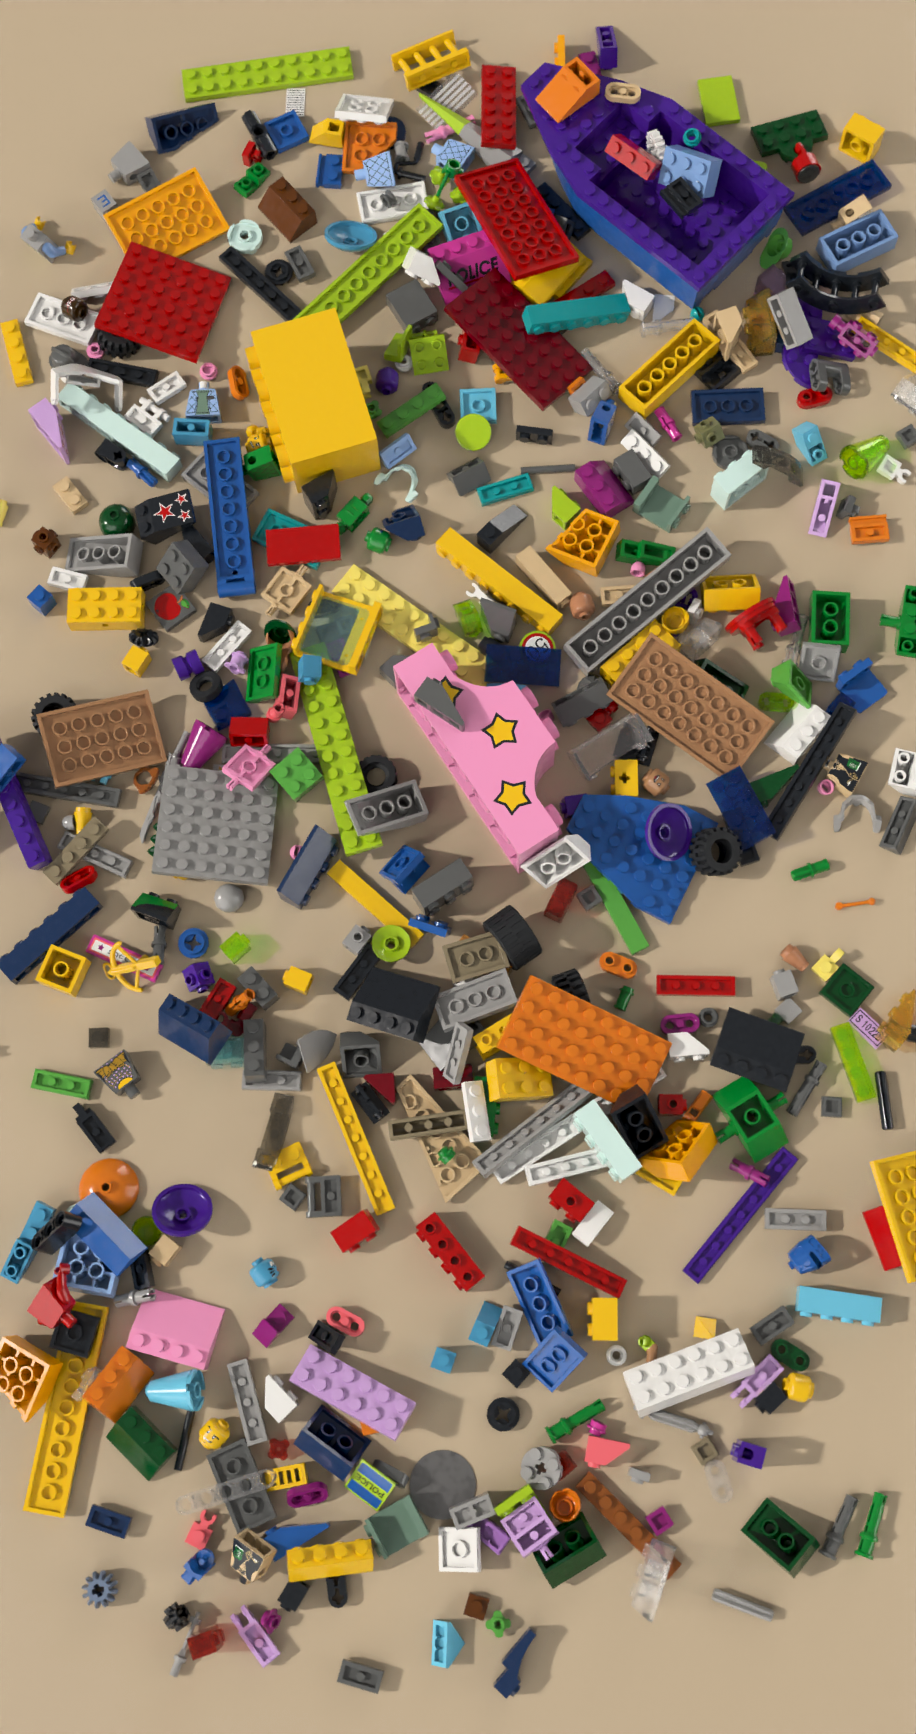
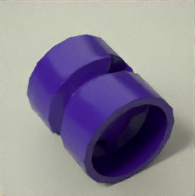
(187, 665)

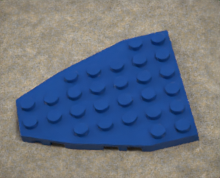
(620, 852)

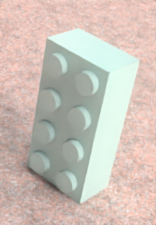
(606, 1141)

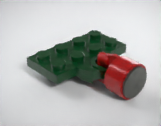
(794, 141)

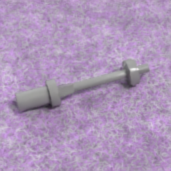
(180, 1657)

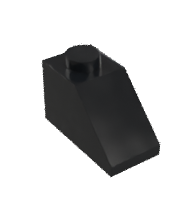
(216, 622)

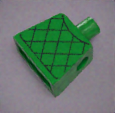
(261, 464)

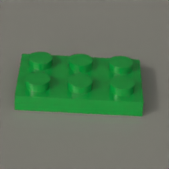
(264, 673)

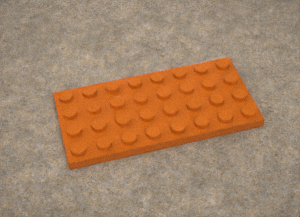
(581, 1042)

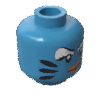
(264, 1272)

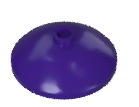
(668, 832)
(179, 1202)

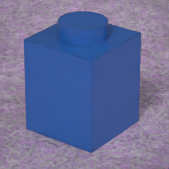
(42, 600)

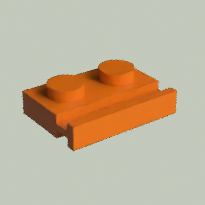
(869, 529)

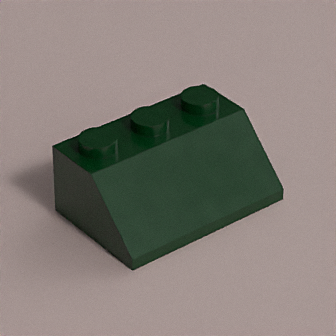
(141, 1442)
(573, 1551)

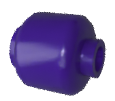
(387, 381)

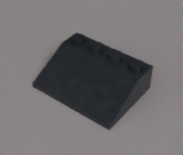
(394, 1004)
(757, 1049)

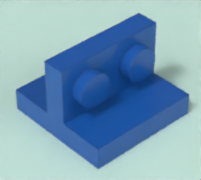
(405, 868)

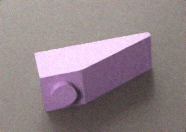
(824, 507)

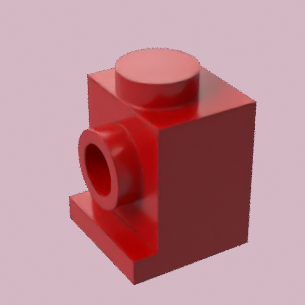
(665, 1109)

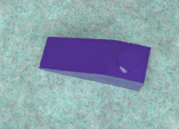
(606, 47)

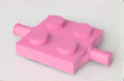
(248, 767)

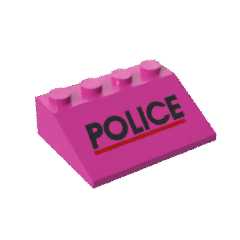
(470, 257)

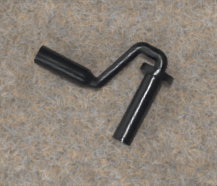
(409, 175)

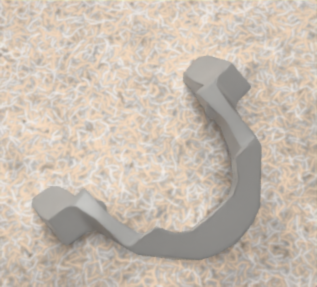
(858, 800)

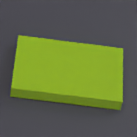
(718, 101)

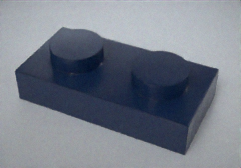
(108, 1521)

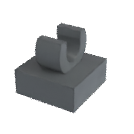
(847, 507)

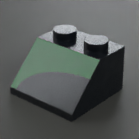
(156, 910)

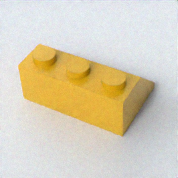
(730, 592)

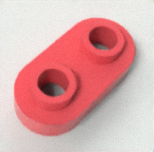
(345, 1321)

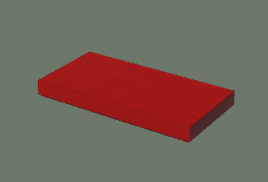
(303, 545)

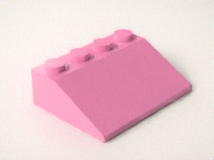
(176, 1329)

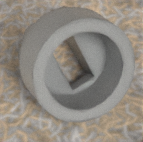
(69, 822)

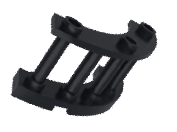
(836, 281)

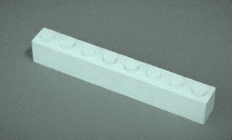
(120, 432)

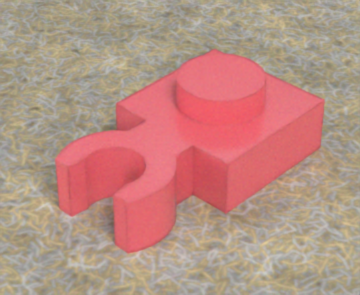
(200, 1532)

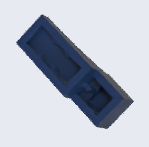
(509, 1680)

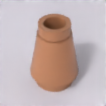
(794, 957)

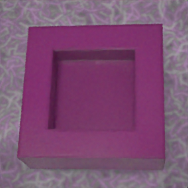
(659, 1520)

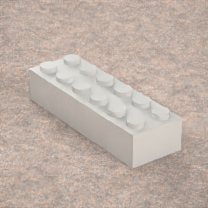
(689, 1372)

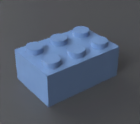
(694, 167)

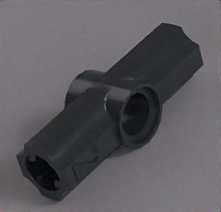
(259, 135)

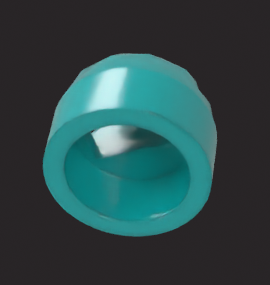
(693, 313)

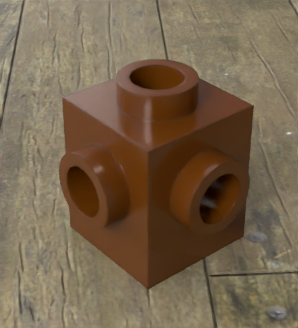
(46, 542)

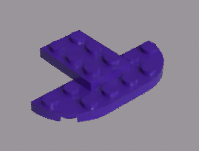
(823, 343)

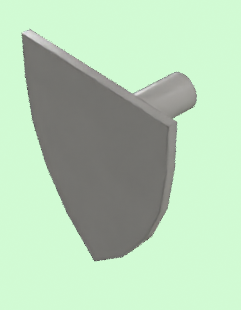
(315, 1047)

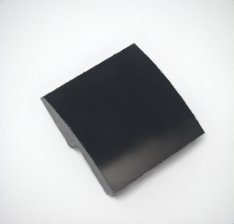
(717, 372)

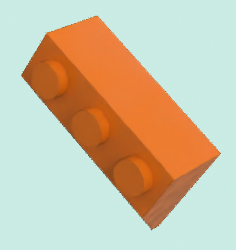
(118, 1384)

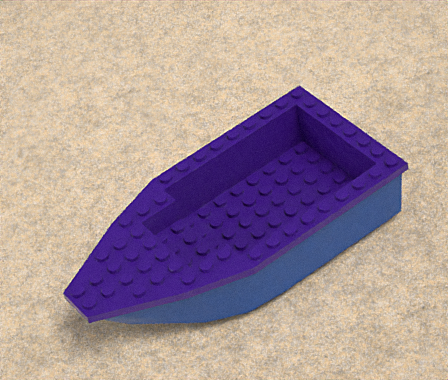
(629, 213)

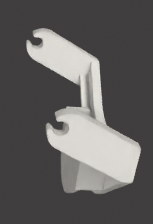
(73, 375)

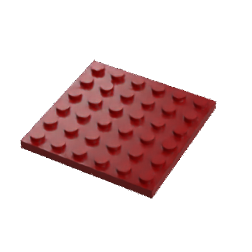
(163, 302)

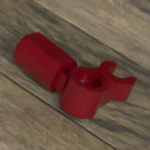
(237, 1026)

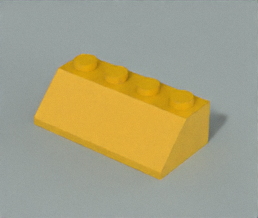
(541, 287)

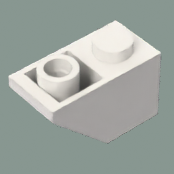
(685, 1047)
(277, 1399)

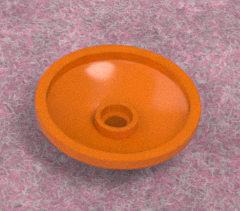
(122, 1184)

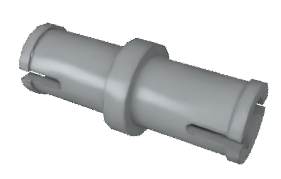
(135, 1297)

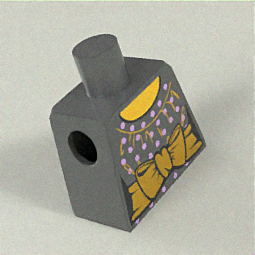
(120, 1075)

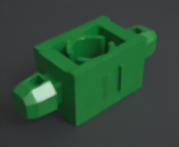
(354, 513)

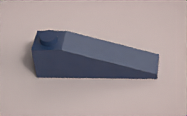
(177, 127)

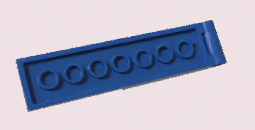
(229, 518)

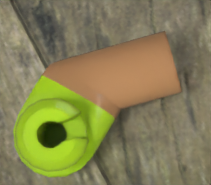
(649, 1346)

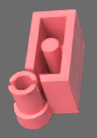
(287, 700)

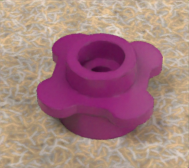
(270, 1620)

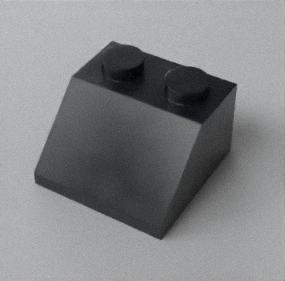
(320, 494)

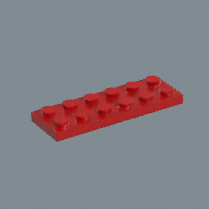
(498, 107)

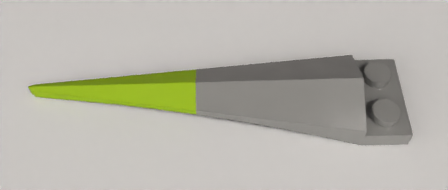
(472, 136)

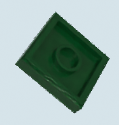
(846, 990)

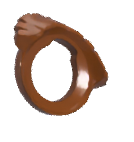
(154, 772)

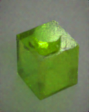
(236, 947)

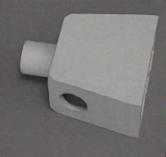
(127, 164)

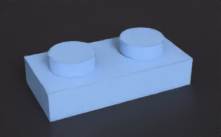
(397, 450)

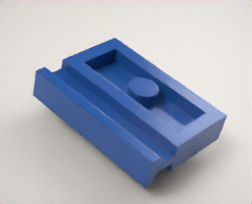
(329, 171)

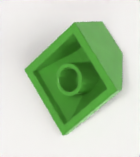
(792, 683)

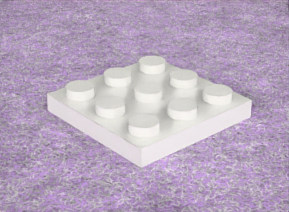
(364, 108)

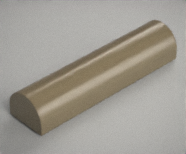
(427, 1125)

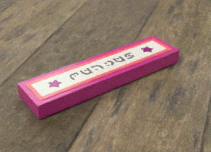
(101, 948)

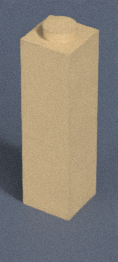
(543, 578)

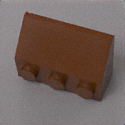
(287, 210)

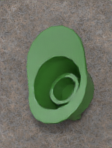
(777, 248)

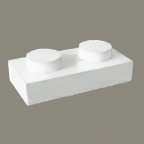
(166, 388)
(67, 579)

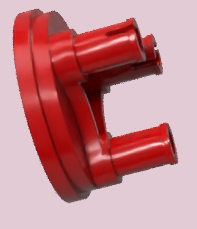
(752, 617)

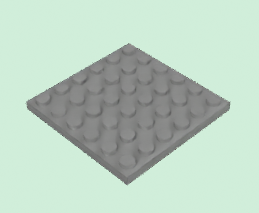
(214, 830)

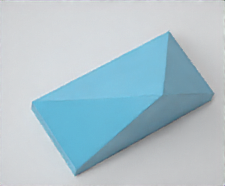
(445, 1643)

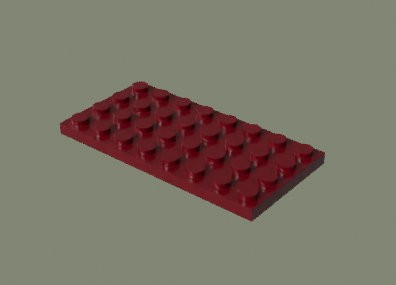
(536, 363)

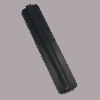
(884, 1100)

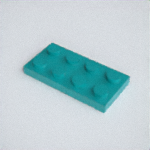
(276, 520)

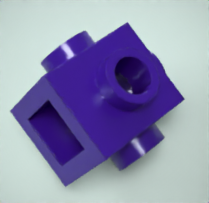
(198, 977)

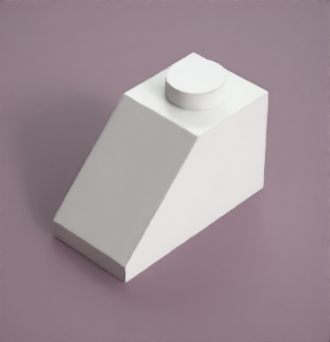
(638, 299)

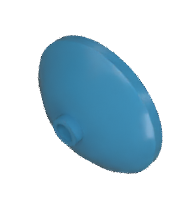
(350, 236)

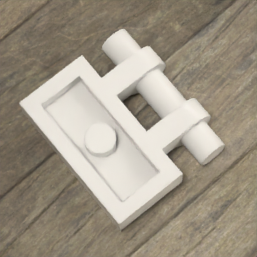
(144, 420)

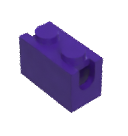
(753, 1455)

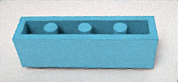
(838, 1304)

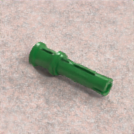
(566, 1425)
(869, 1535)

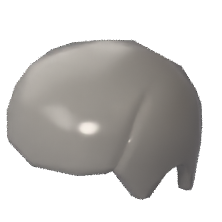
(228, 898)

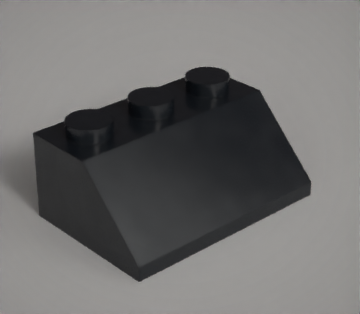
(638, 1122)

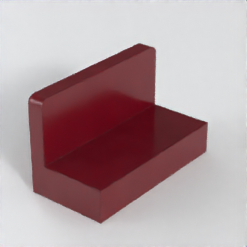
(442, 1083)

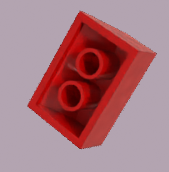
(882, 1237)

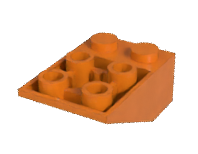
(569, 90)

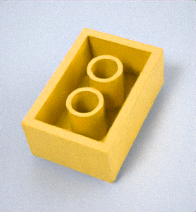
(516, 1080)

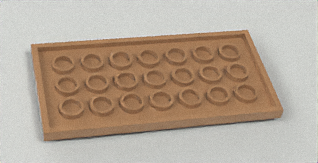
(689, 707)

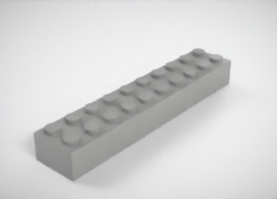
(647, 601)

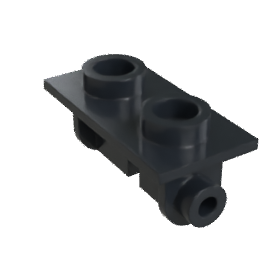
(369, 1102)

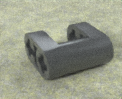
(821, 370)

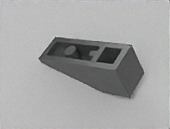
(436, 700)

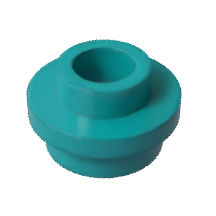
(692, 132)

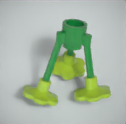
(441, 177)

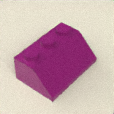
(602, 488)

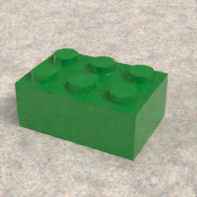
(829, 618)

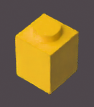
(136, 660)
(298, 980)

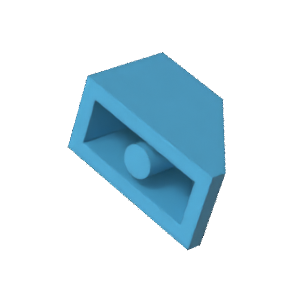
(485, 1324)

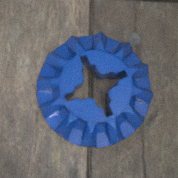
(188, 936)

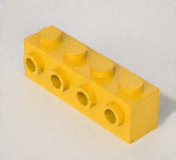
(329, 1560)

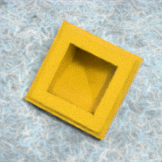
(704, 1327)

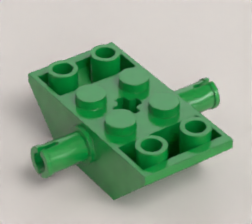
(905, 624)
(765, 1132)

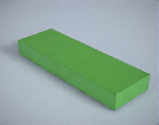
(62, 1084)

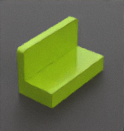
(399, 346)

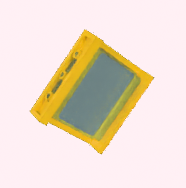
(337, 630)

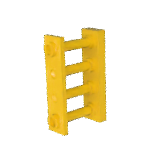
(435, 69)
(488, 1039)

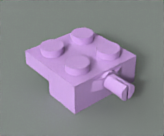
(530, 1528)

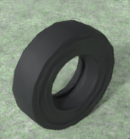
(211, 693)

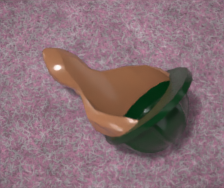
(283, 633)

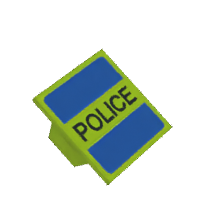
(370, 1485)

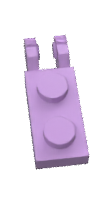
(764, 1374)
(256, 1637)

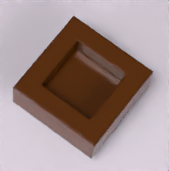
(476, 1606)

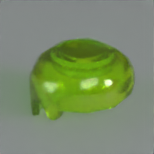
(146, 1230)

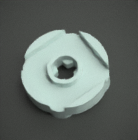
(249, 245)

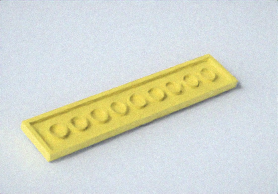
(401, 619)

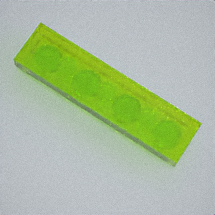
(853, 1062)

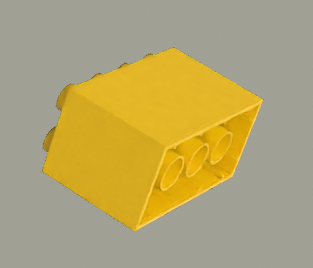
(312, 399)

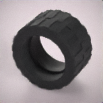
(513, 936)

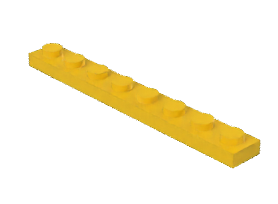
(355, 1139)

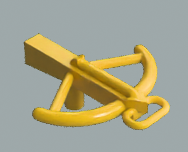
(117, 970)

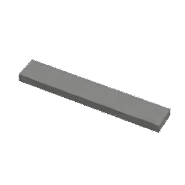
(277, 754)

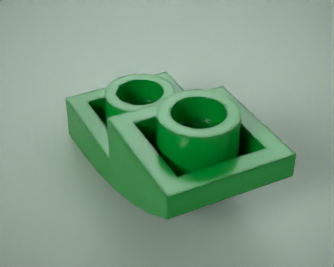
(253, 180)

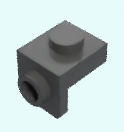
(427, 631)

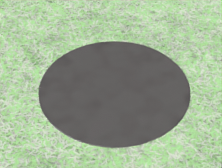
(440, 1482)

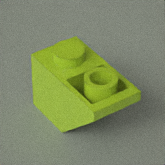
(563, 508)

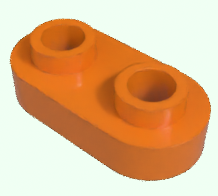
(238, 383)
(617, 966)

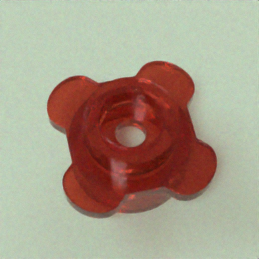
(282, 1454)

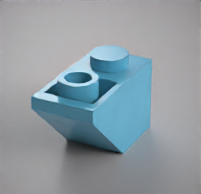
(809, 442)

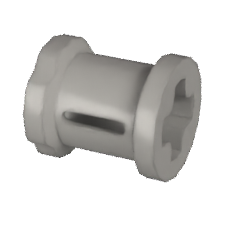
(401, 151)

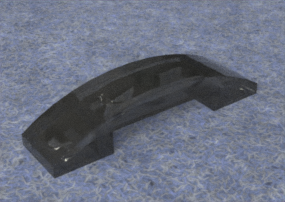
(779, 460)
(275, 1132)

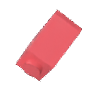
(603, 1451)

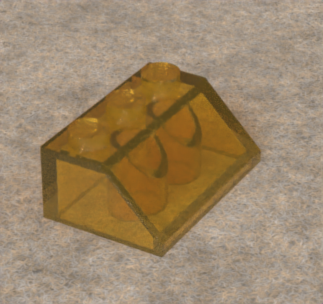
(759, 324)

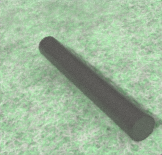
(548, 469)

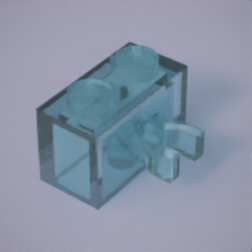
(230, 1054)

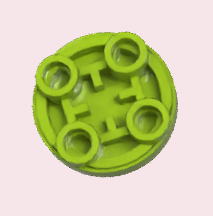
(473, 432)

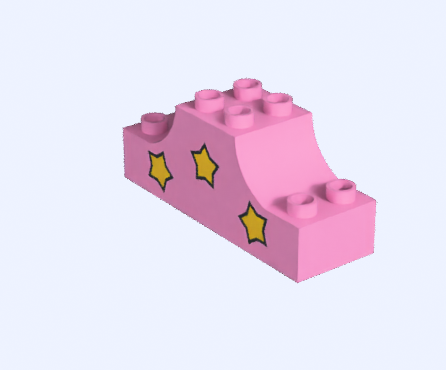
(495, 756)

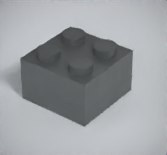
(182, 566)

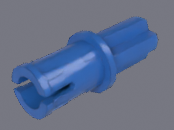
(142, 472)

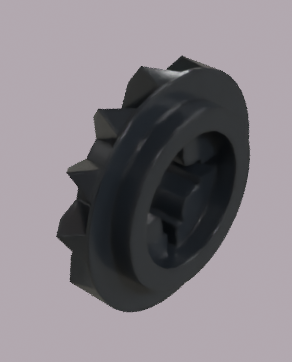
(274, 267)
(143, 637)
(502, 1424)

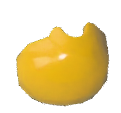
(675, 620)

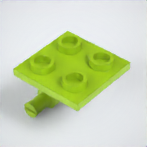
(428, 352)

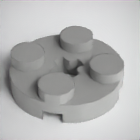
(530, 1469)

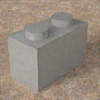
(588, 396)

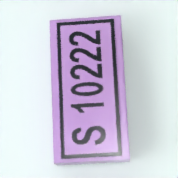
(865, 1027)

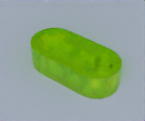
(773, 705)

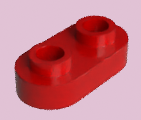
(815, 398)
(78, 879)

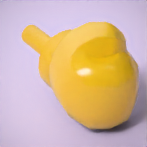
(254, 429)

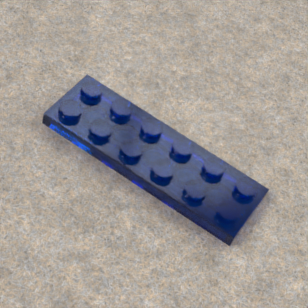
(824, 202)

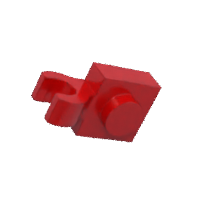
(601, 718)

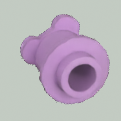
(237, 662)

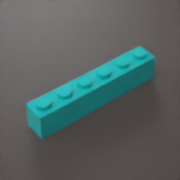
(576, 313)

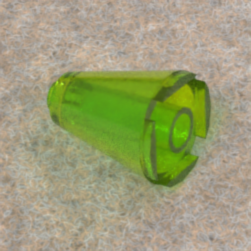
(863, 456)

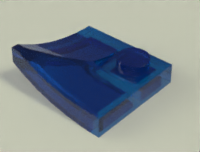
(227, 705)

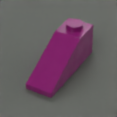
(787, 605)

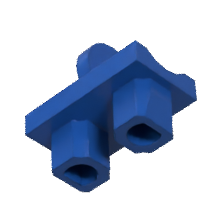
(198, 1566)

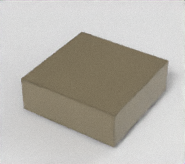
(705, 1451)

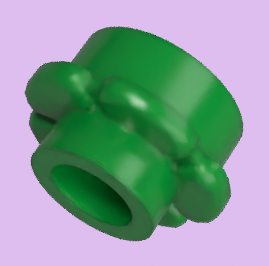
(446, 1154)

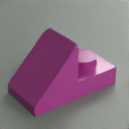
(273, 1325)

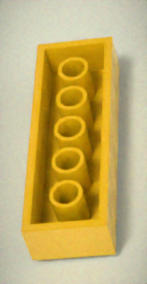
(669, 368)

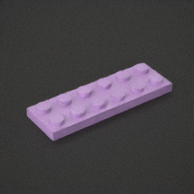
(353, 1392)

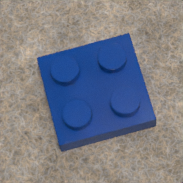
(286, 131)
(423, 922)

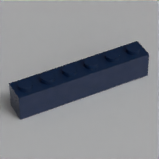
(55, 930)

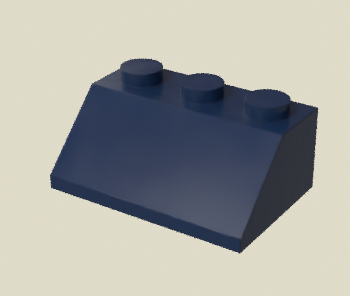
(332, 1442)

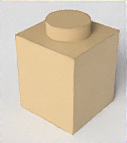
(164, 1251)

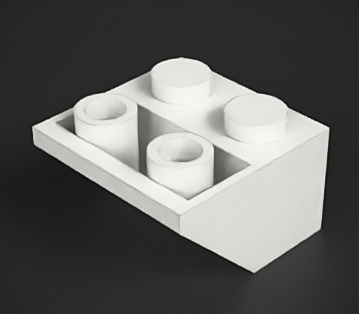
(422, 265)
(903, 772)

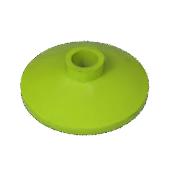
(391, 935)

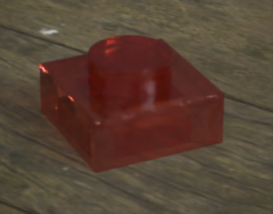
(567, 1462)

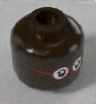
(74, 308)

